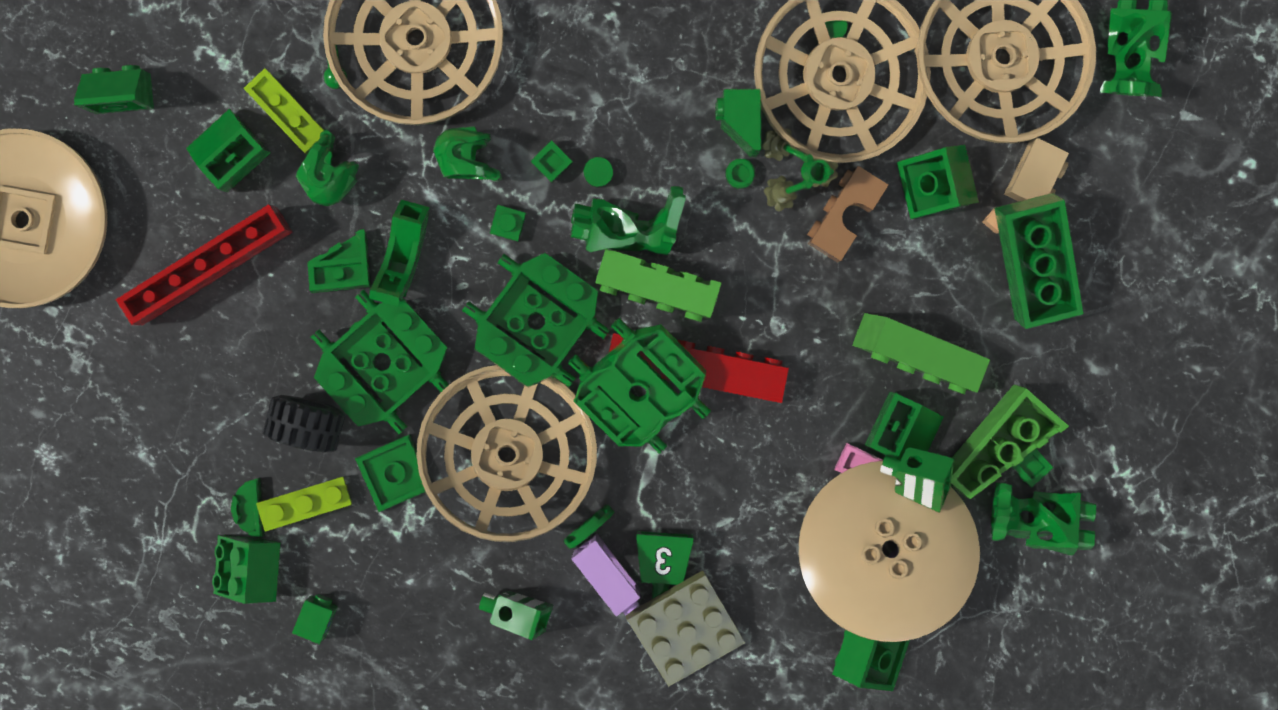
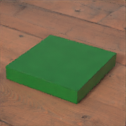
(392, 473)

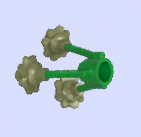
(814, 172)

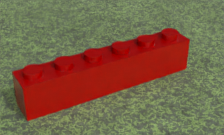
(204, 265)
(732, 374)

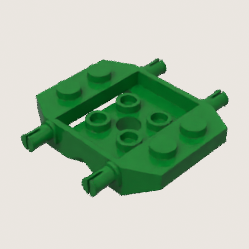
(521, 301)
(360, 349)
(606, 386)

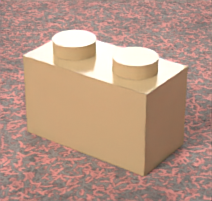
(1037, 171)

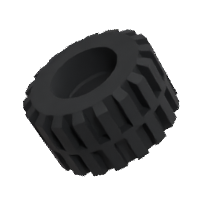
(303, 423)

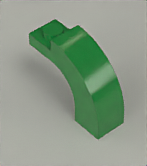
(402, 253)

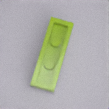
(284, 110)
(304, 503)

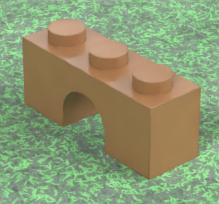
(859, 190)

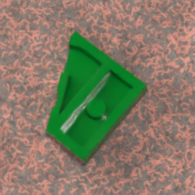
(341, 267)

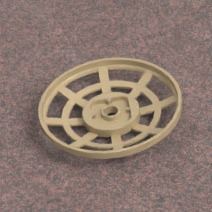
(413, 58)
(1007, 77)
(856, 86)
(505, 475)

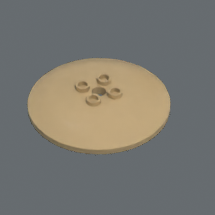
(64, 218)
(881, 594)

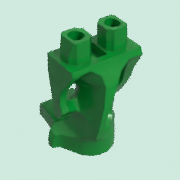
(1140, 27)
(615, 228)
(1061, 523)

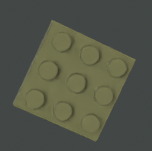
(685, 628)

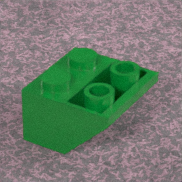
(227, 151)
(902, 426)
(246, 569)

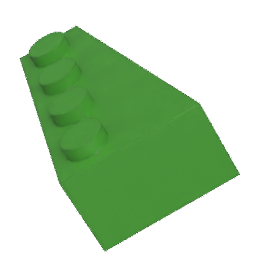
(657, 284)
(921, 352)
(1003, 440)

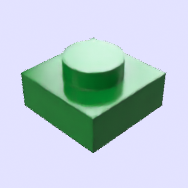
(551, 161)
(508, 223)
(1033, 468)

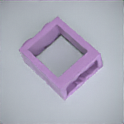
(607, 575)

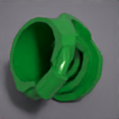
(456, 155)
(319, 179)

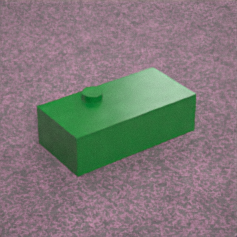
(1039, 260)

